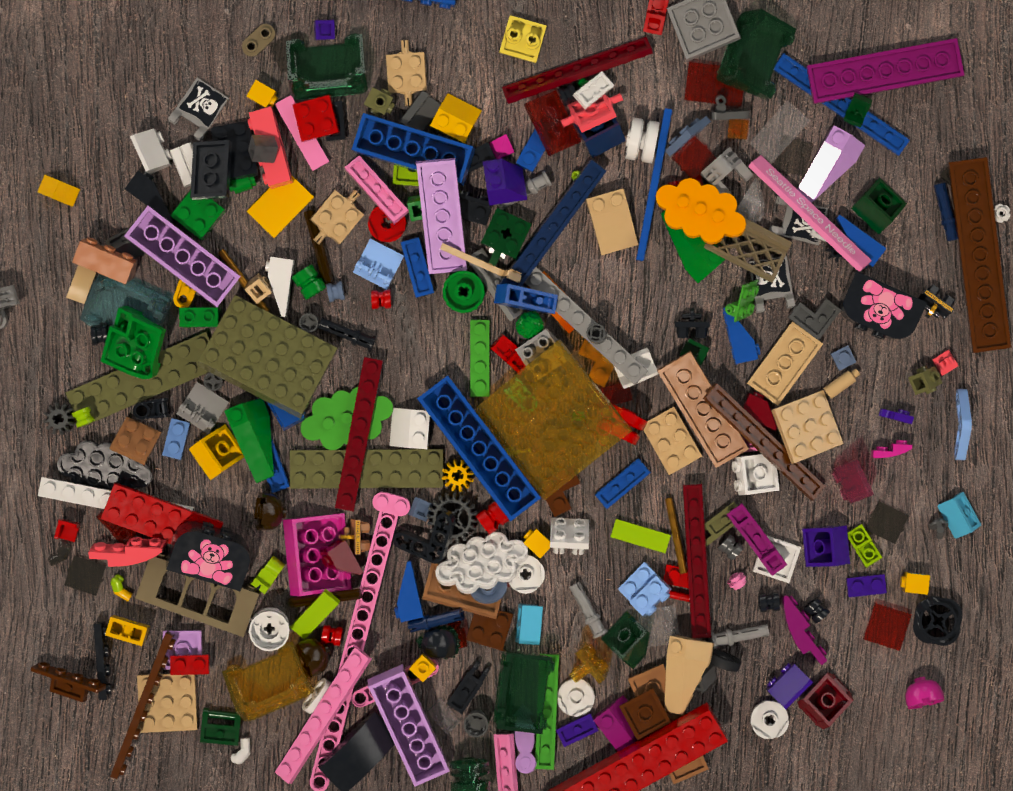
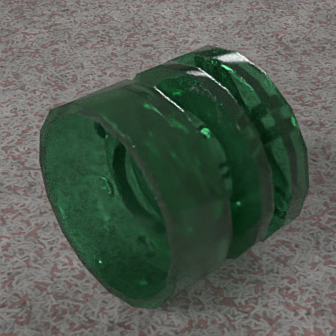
(469, 773)

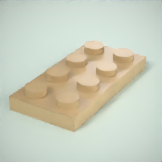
(784, 363)

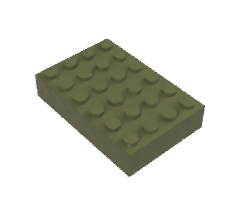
(267, 356)

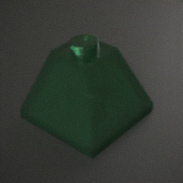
(627, 640)

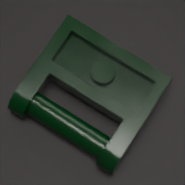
(220, 733)

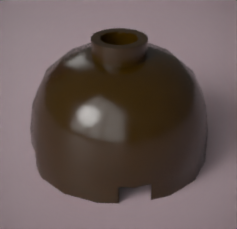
(269, 511)
(313, 656)

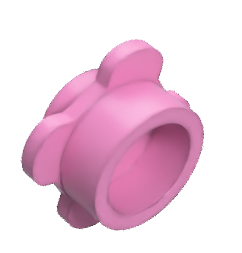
(737, 580)

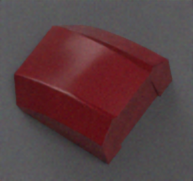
(825, 700)

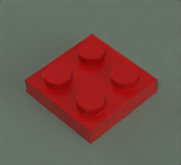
(315, 118)

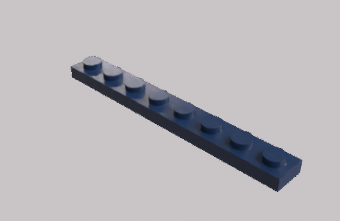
(556, 221)

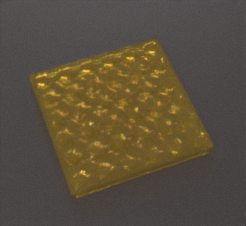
(552, 419)

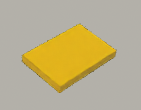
(280, 206)

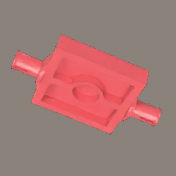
(596, 114)

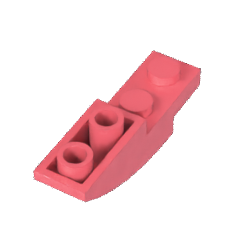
(134, 552)

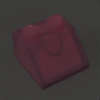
(852, 481)

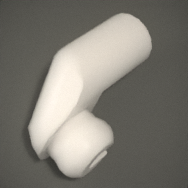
(243, 753)

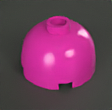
(923, 693)

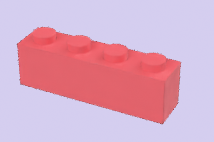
(265, 123)

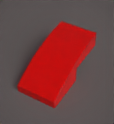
(655, 16)
(506, 350)

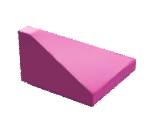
(501, 147)

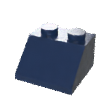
(602, 137)

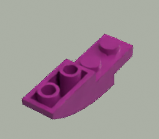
(796, 624)

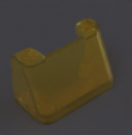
(268, 683)

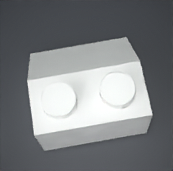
(151, 150)
(410, 428)

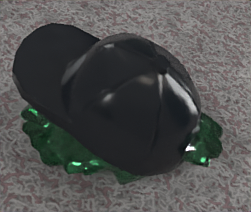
(440, 642)

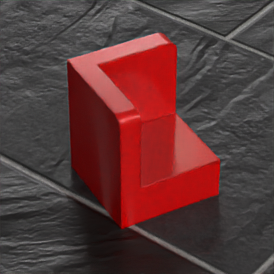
(67, 530)

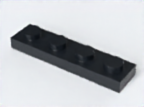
(102, 653)

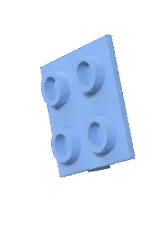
(378, 264)

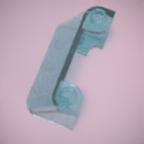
(109, 295)

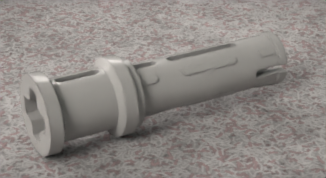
(532, 186)
(592, 618)
(729, 636)

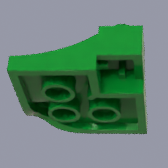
(133, 344)

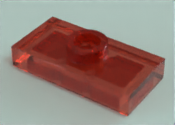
(617, 394)

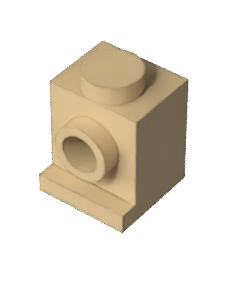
(260, 285)

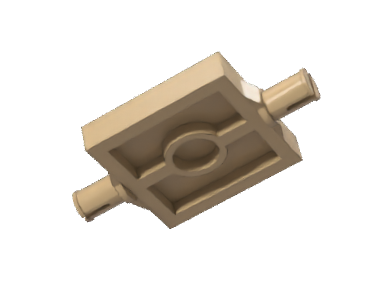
(406, 72)
(336, 217)

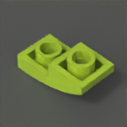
(864, 546)

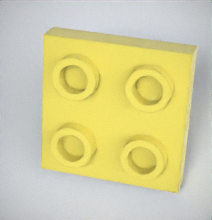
(522, 39)

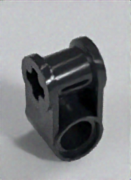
(153, 409)

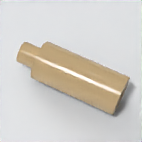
(841, 383)

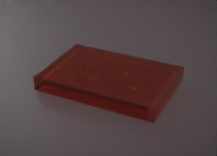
(704, 87)
(546, 116)

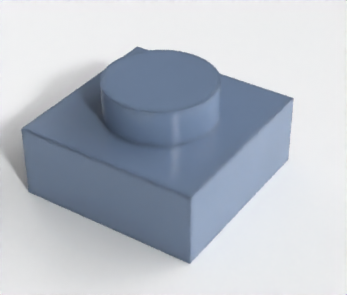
(843, 358)
(420, 509)

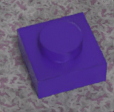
(324, 29)

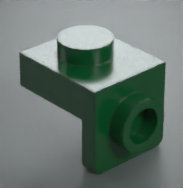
(857, 110)

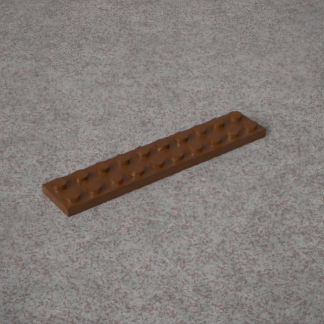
(979, 255)

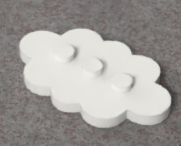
(481, 562)

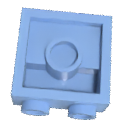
(645, 590)

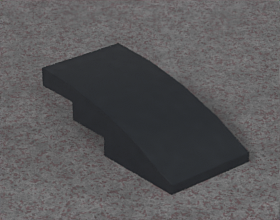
(358, 753)

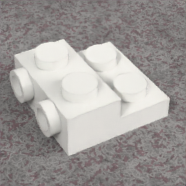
(754, 475)

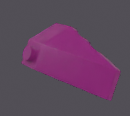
(614, 725)

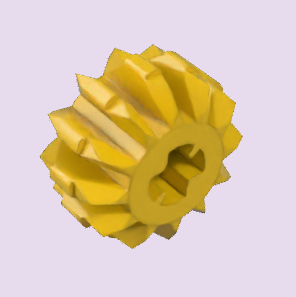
(451, 478)

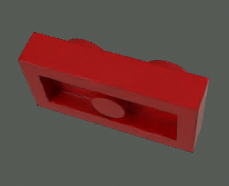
(189, 664)

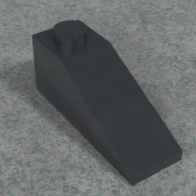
(148, 192)

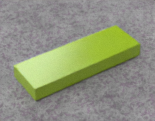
(640, 535)
(315, 614)

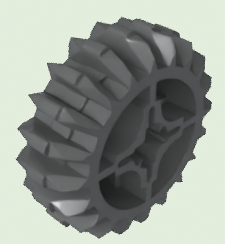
(463, 505)

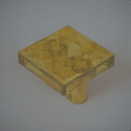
(589, 664)

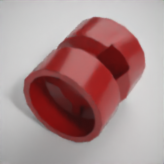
(492, 518)

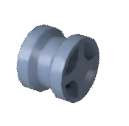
(335, 291)

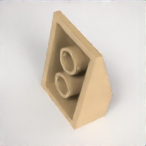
(612, 221)

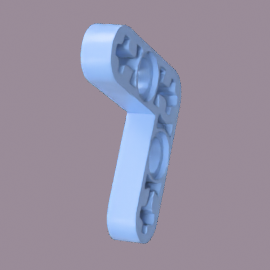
(964, 426)

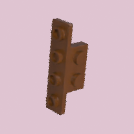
(68, 684)

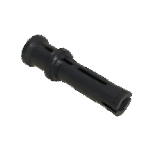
(356, 337)

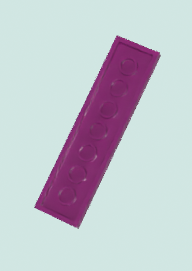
(885, 71)

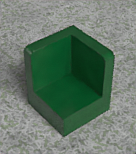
(697, 349)

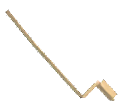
(511, 274)

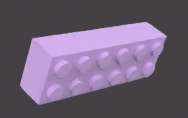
(182, 256)
(408, 725)

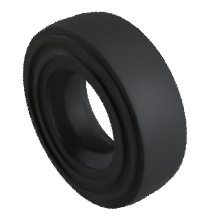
(725, 661)

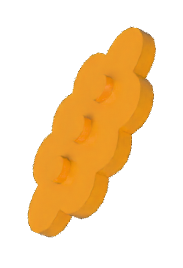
(700, 211)

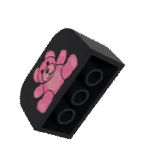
(879, 307)
(209, 554)

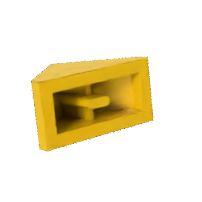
(58, 190)

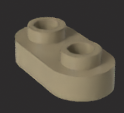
(259, 41)

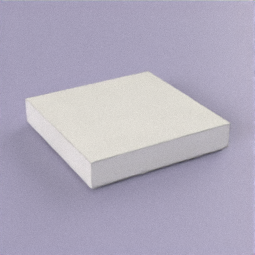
(789, 553)

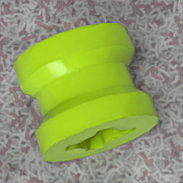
(83, 417)

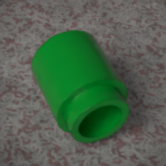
(243, 184)

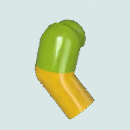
(118, 589)

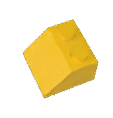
(455, 118)
(217, 452)

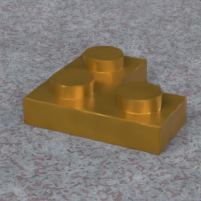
(602, 367)

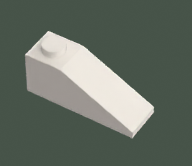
(280, 275)

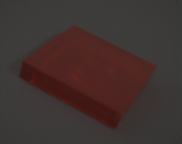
(887, 626)

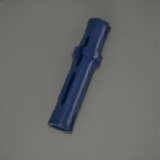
(948, 219)
(428, 622)

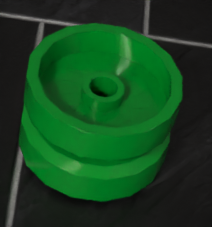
(463, 280)

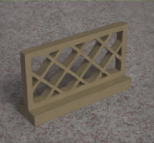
(755, 234)

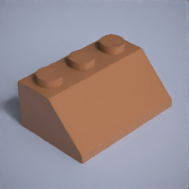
(105, 260)

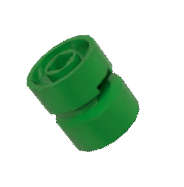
(309, 282)

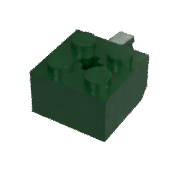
(494, 238)

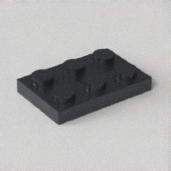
(240, 136)
(211, 169)

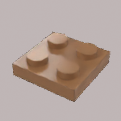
(135, 440)

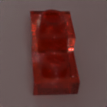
(120, 533)

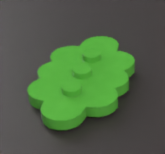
(334, 416)

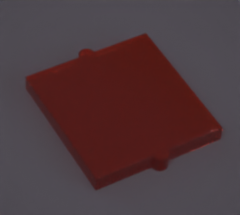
(693, 157)

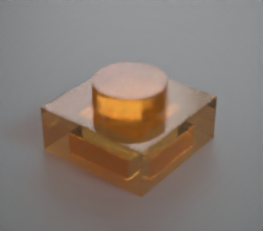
(737, 129)

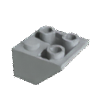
(536, 346)

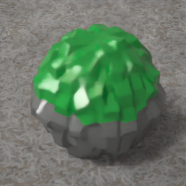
(529, 324)

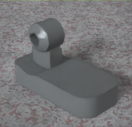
(722, 113)

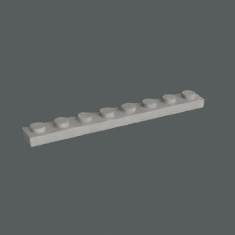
(581, 321)

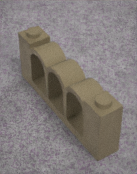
(241, 614)

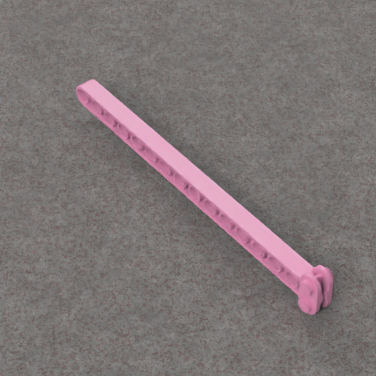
(390, 506)

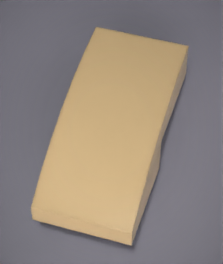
(81, 284)

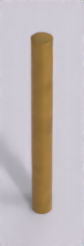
(242, 280)
(676, 535)

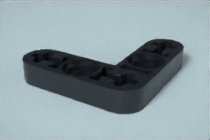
(431, 545)

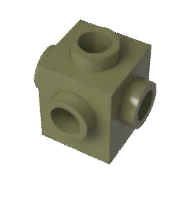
(375, 96)
(925, 380)

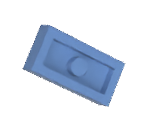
(176, 439)

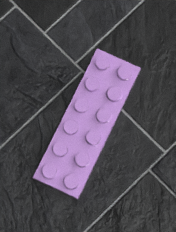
(441, 214)

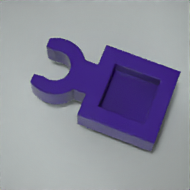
(901, 415)

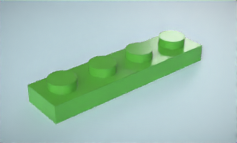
(479, 358)

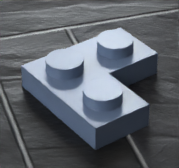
(686, 134)

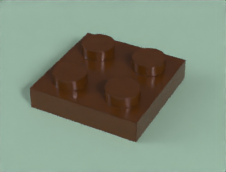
(490, 631)
(645, 714)

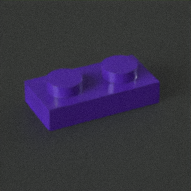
(866, 585)
(577, 730)

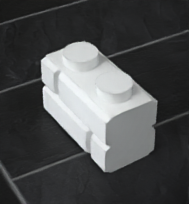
(182, 158)

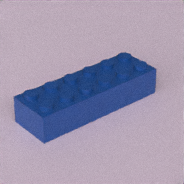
(406, 145)

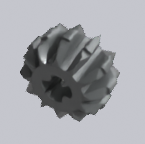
(57, 411)

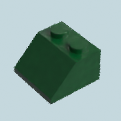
(879, 206)

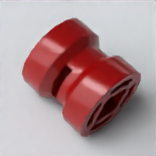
(385, 299)
(336, 635)

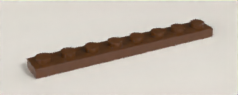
(763, 441)
(140, 712)

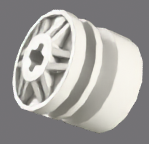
(269, 640)

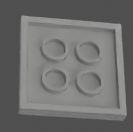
(703, 26)

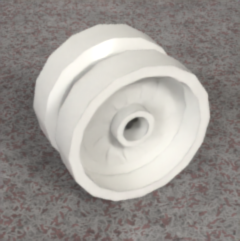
(642, 140)

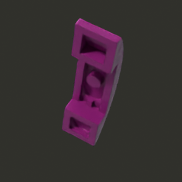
(757, 539)

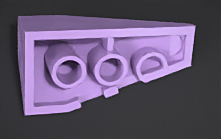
(832, 160)

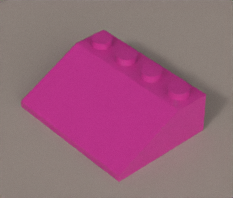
(303, 544)

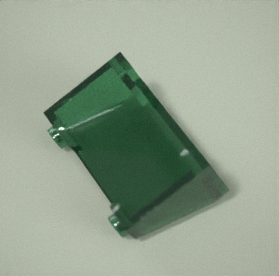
(752, 58)
(326, 69)
(522, 691)

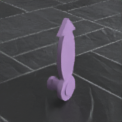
(525, 743)

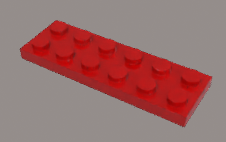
(148, 513)

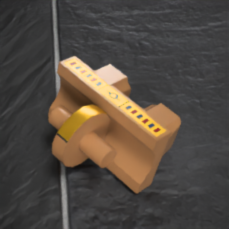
(353, 536)

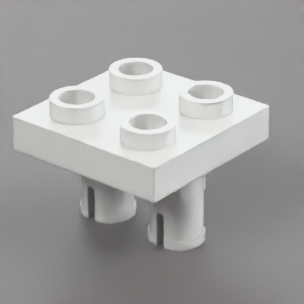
(569, 534)

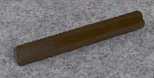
(318, 249)
(346, 595)

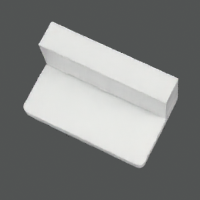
(645, 359)

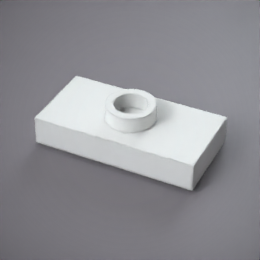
(593, 90)

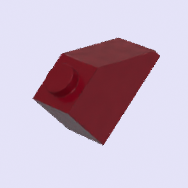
(759, 410)
(340, 558)

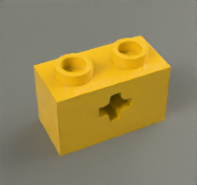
(127, 630)

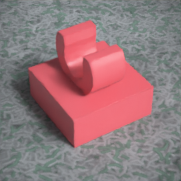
(945, 362)

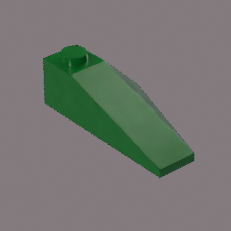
(694, 257)
(252, 431)

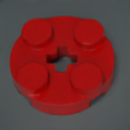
(383, 233)

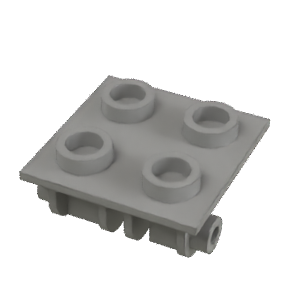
(202, 408)

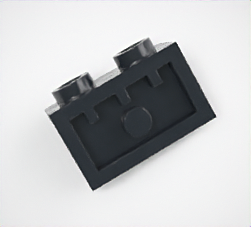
(474, 209)

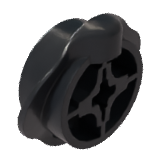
(925, 605)

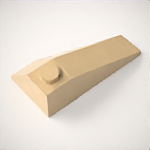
(684, 670)

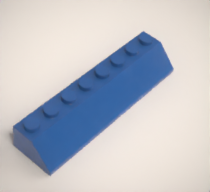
(479, 448)

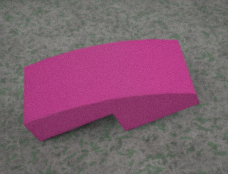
(895, 449)

